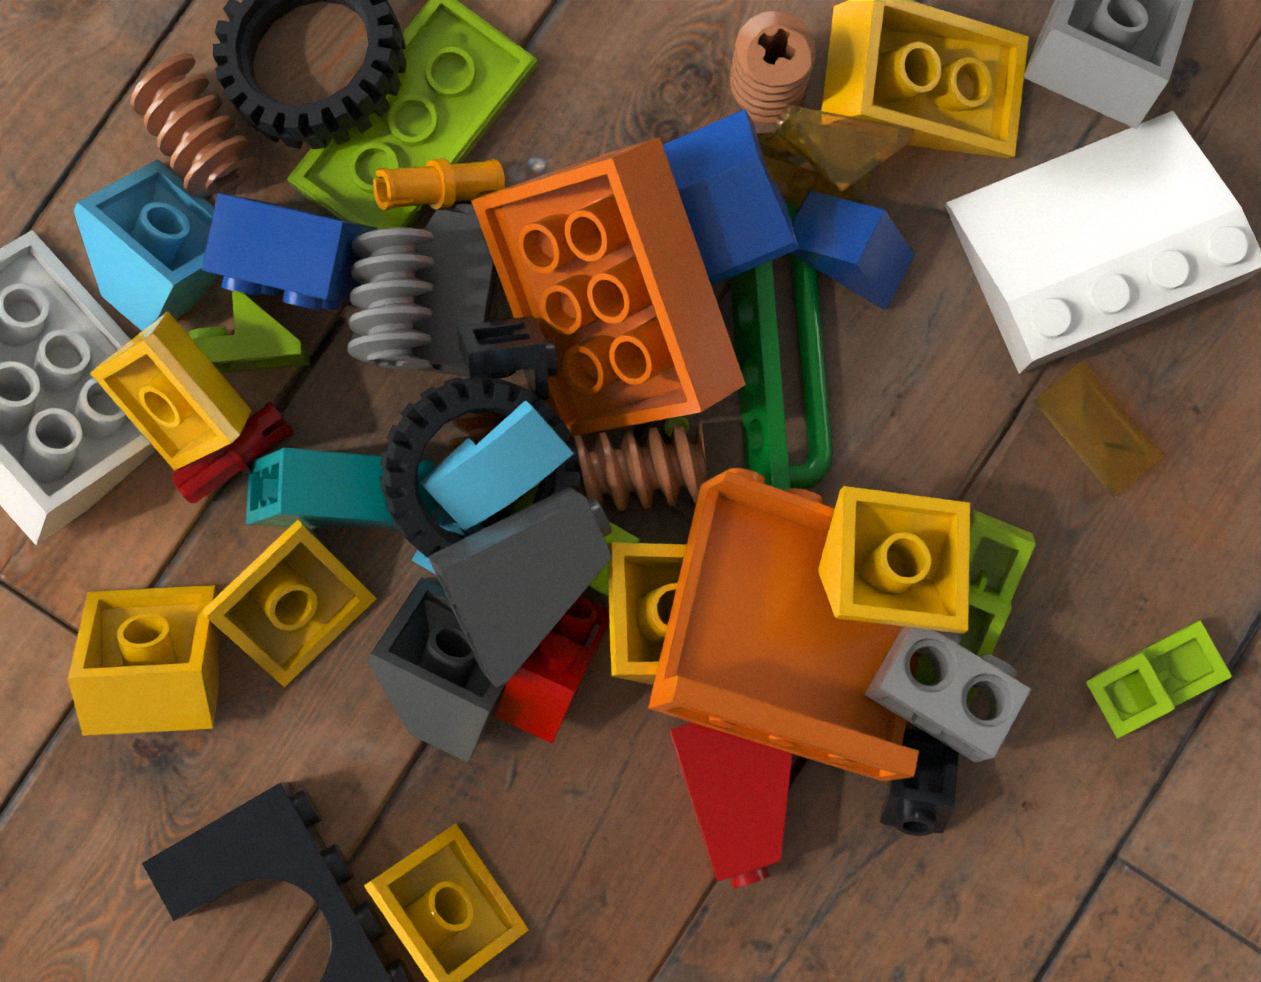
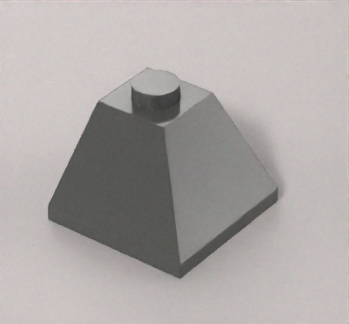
(434, 674)

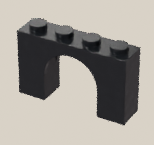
(278, 840)

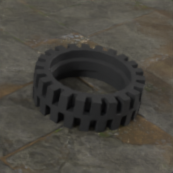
(319, 119)
(424, 420)

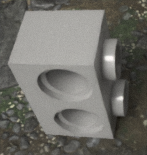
(942, 706)

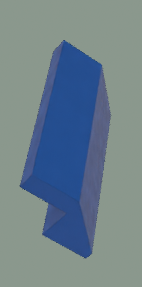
(730, 197)

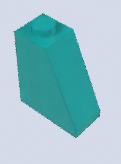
(323, 490)

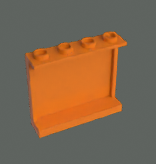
(758, 640)

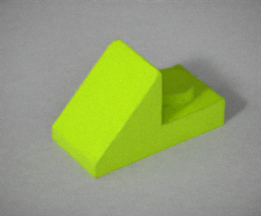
(257, 341)

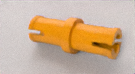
(437, 183)

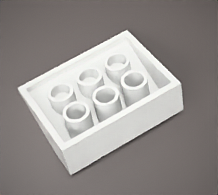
(1103, 240)
(58, 427)

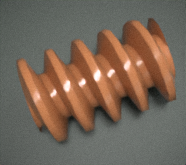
(771, 65)
(188, 131)
(642, 468)

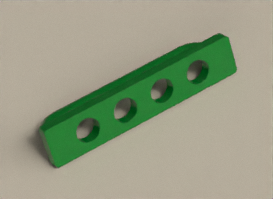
(760, 365)

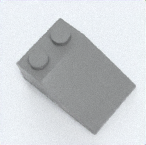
(1110, 53)

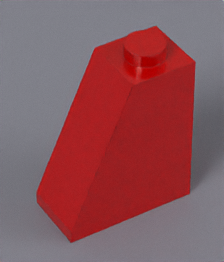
(736, 799)

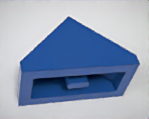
(852, 245)

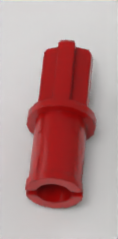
(258, 436)

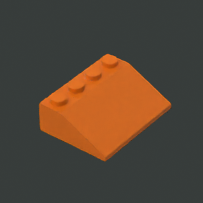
(617, 286)

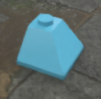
(147, 244)

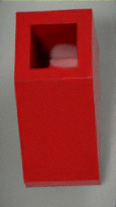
(550, 678)

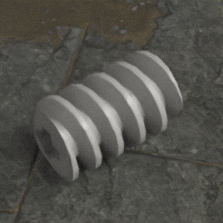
(389, 297)

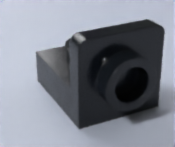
(509, 345)
(927, 800)

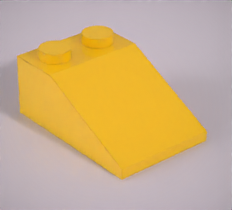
(927, 73)

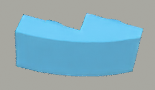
(497, 470)

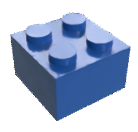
(284, 248)

